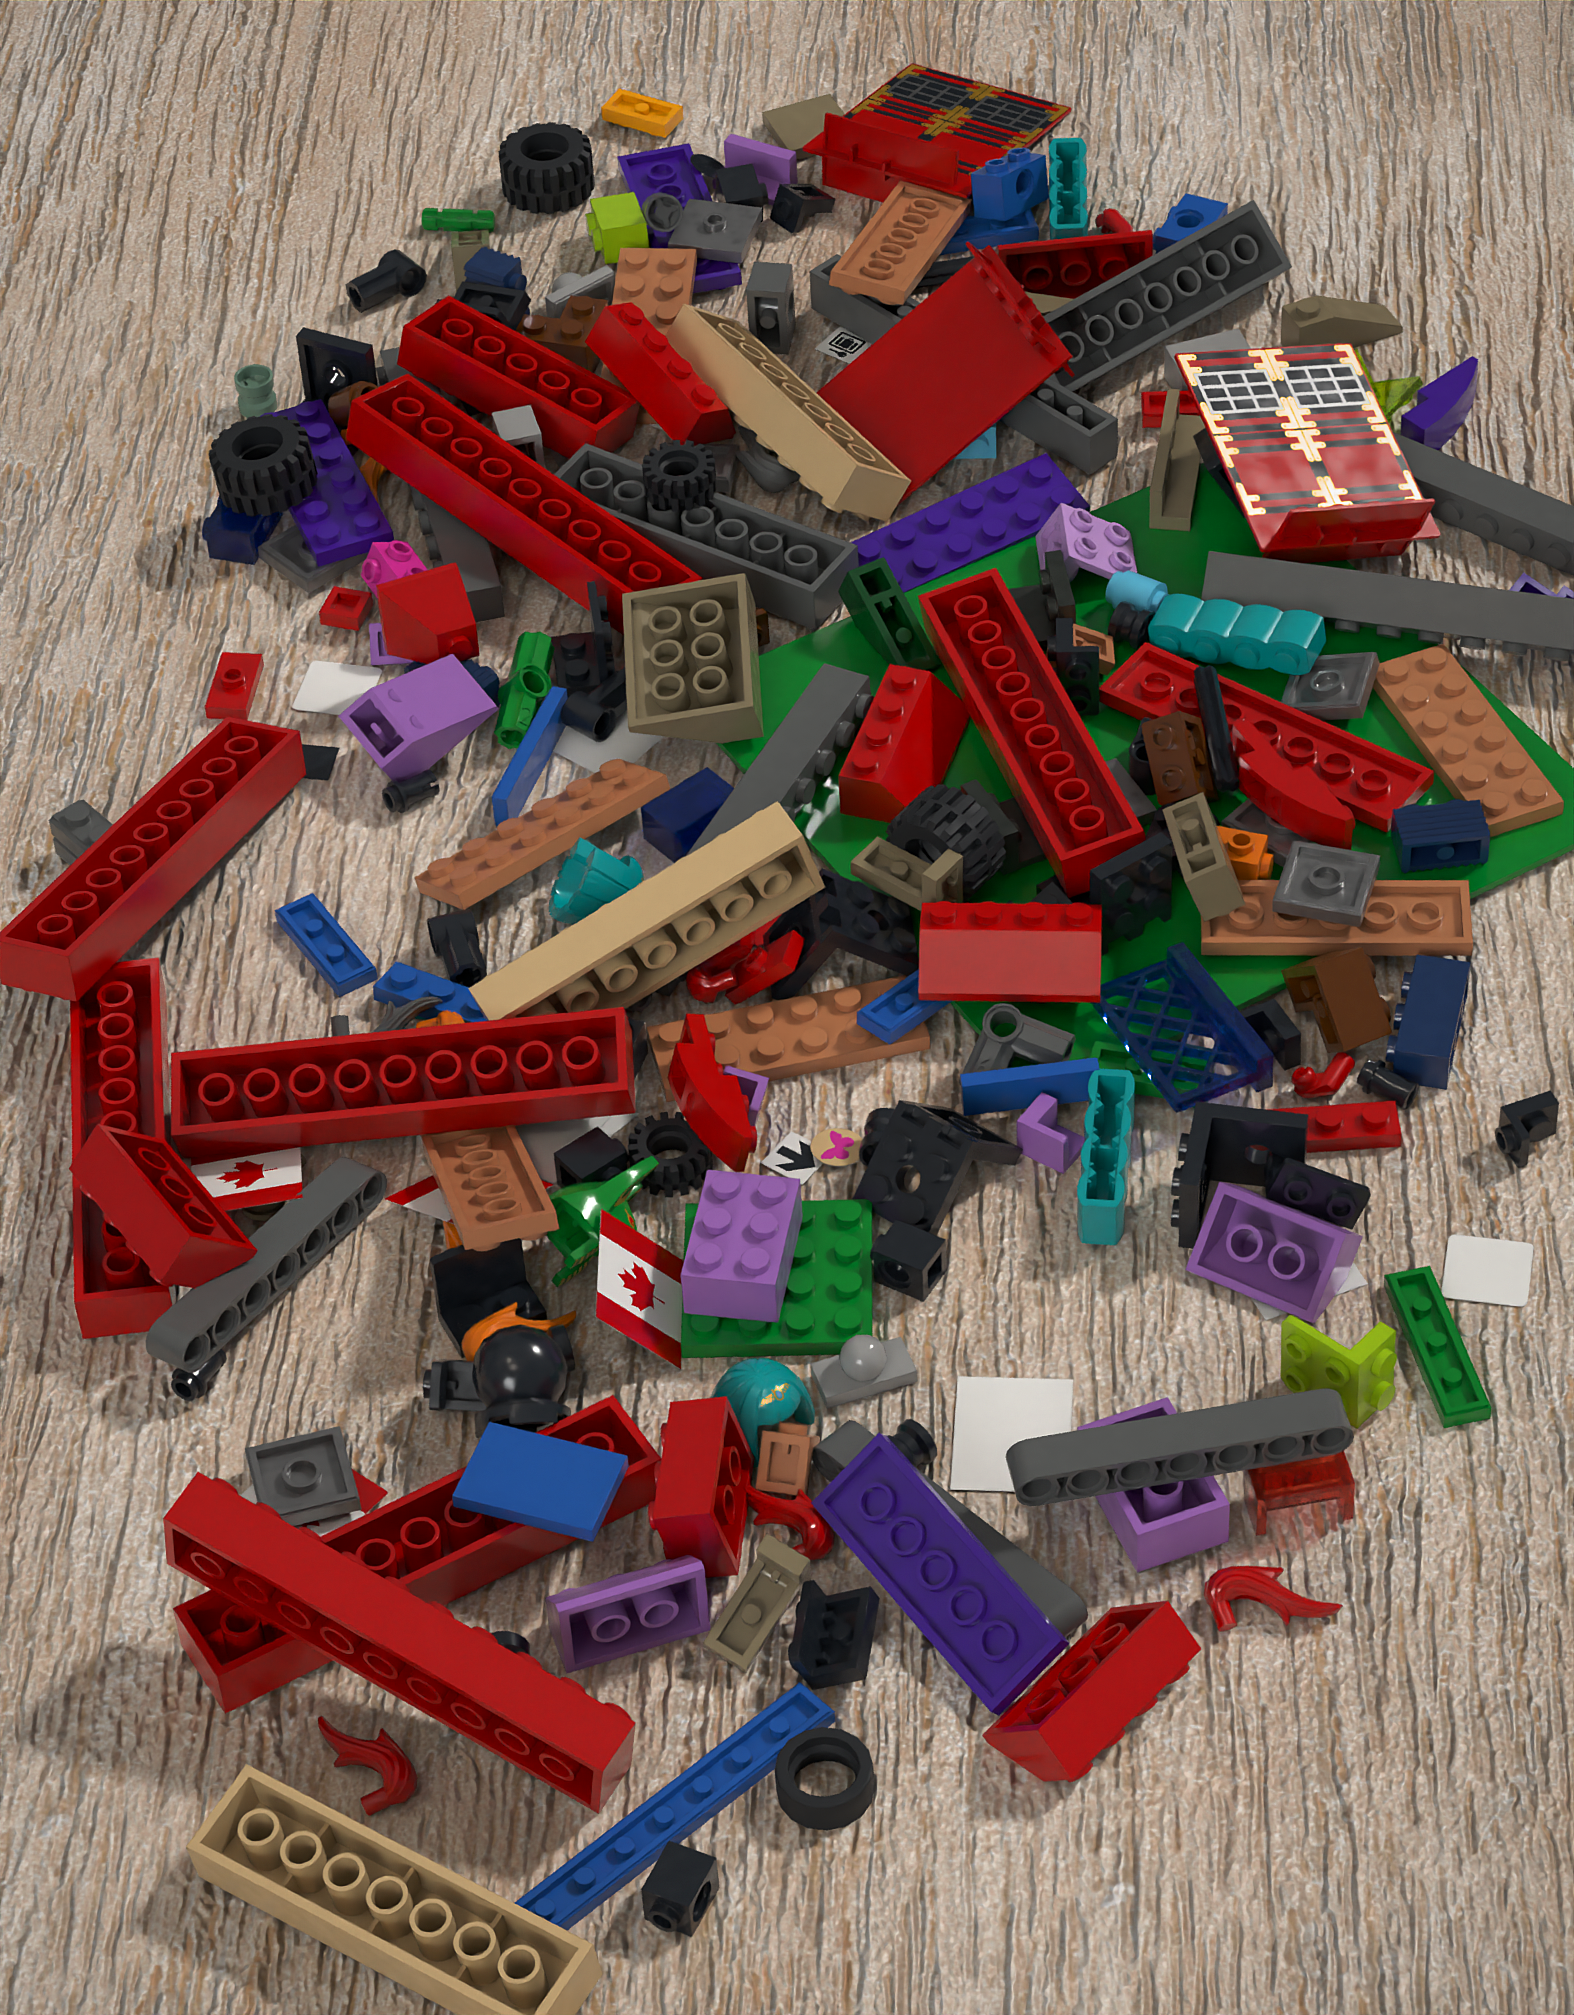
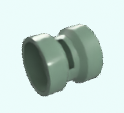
(255, 390)

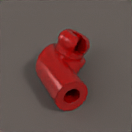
(1112, 221)
(1314, 1085)

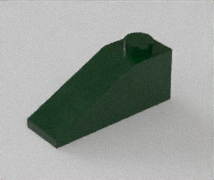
(886, 616)

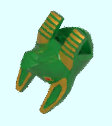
(579, 1214)

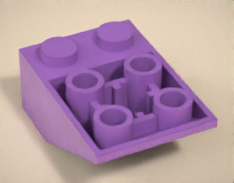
(418, 716)

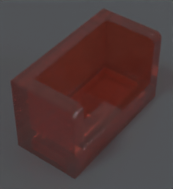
(1298, 1485)

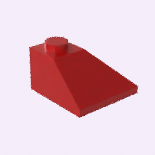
(428, 616)

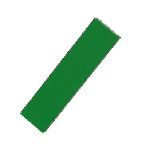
(1437, 1347)

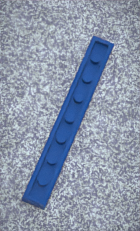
(675, 1810)

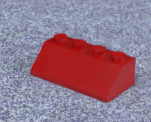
(1074, 264)
(659, 376)
(902, 744)
(1010, 952)
(159, 1207)
(1095, 1691)

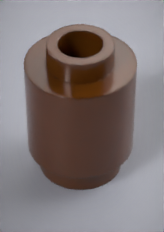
(340, 401)

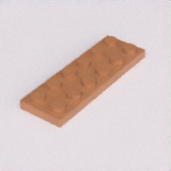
(900, 243)
(657, 284)
(1465, 739)
(541, 833)
(1398, 921)
(792, 1035)
(489, 1186)

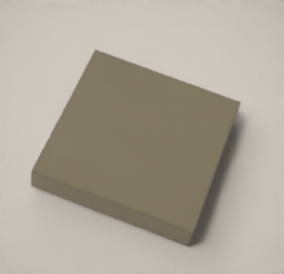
(800, 122)

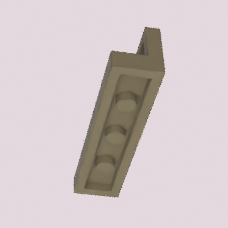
(1175, 468)

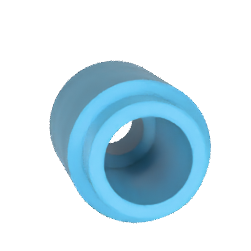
(1135, 589)

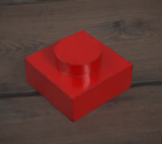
(346, 608)

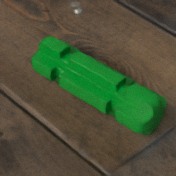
(457, 219)

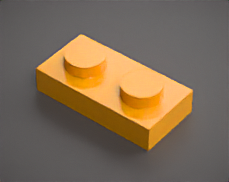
(642, 113)

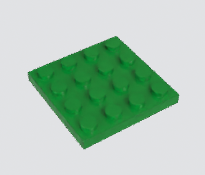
(824, 1296)

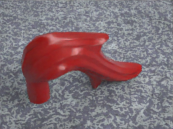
(718, 971)
(797, 1514)
(1262, 1586)
(380, 1755)

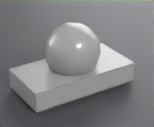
(596, 285)
(863, 1370)

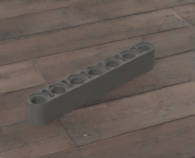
(286, 1249)
(1179, 1447)
(1049, 1593)

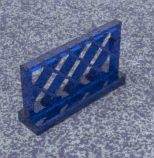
(1218, 1019)

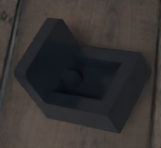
(451, 1386)

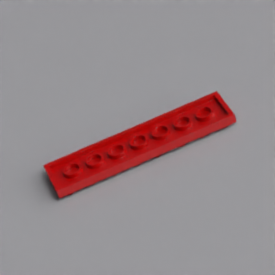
(1356, 770)

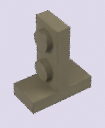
(909, 876)
(758, 1603)

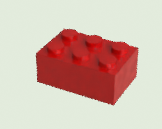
(701, 1485)

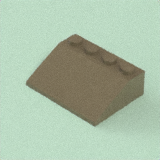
(693, 661)

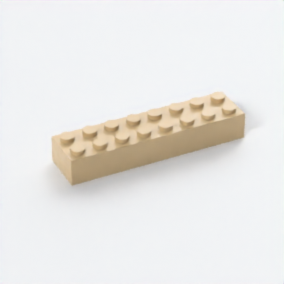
(788, 415)
(661, 924)
(388, 1905)

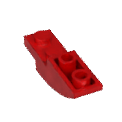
(1288, 795)
(710, 1099)

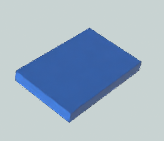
(540, 1481)

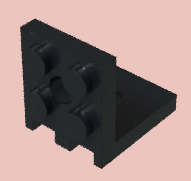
(321, 358)
(1130, 889)
(850, 919)
(941, 1148)
(1222, 1153)

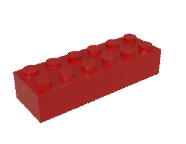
(505, 370)

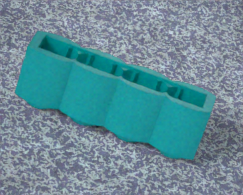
(1068, 188)
(1246, 635)
(1105, 1157)

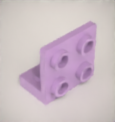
(1086, 543)

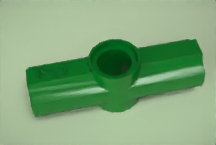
(525, 687)

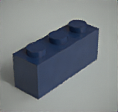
(1429, 1020)

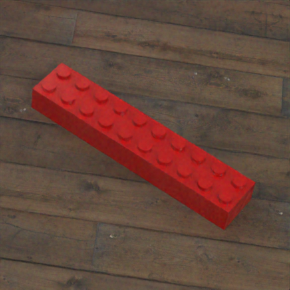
(508, 496)
(1030, 727)
(149, 858)
(402, 1082)
(124, 1085)
(423, 1544)
(399, 1641)

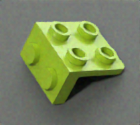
(1359, 1375)

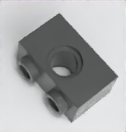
(772, 305)

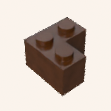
(567, 334)
(1342, 997)

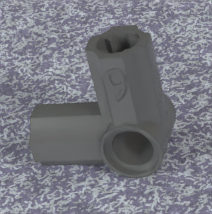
(1030, 1041)

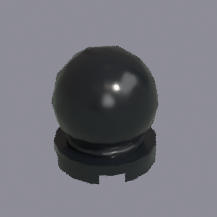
(519, 1379)

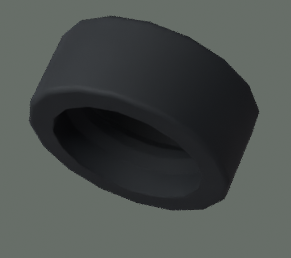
(818, 1746)

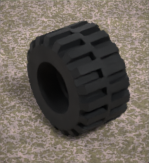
(546, 168)
(263, 465)
(954, 821)

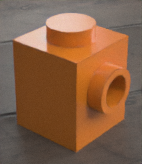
(1248, 853)

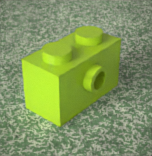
(616, 224)

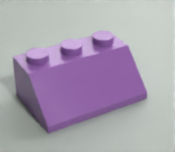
(1272, 1252)
(629, 1612)

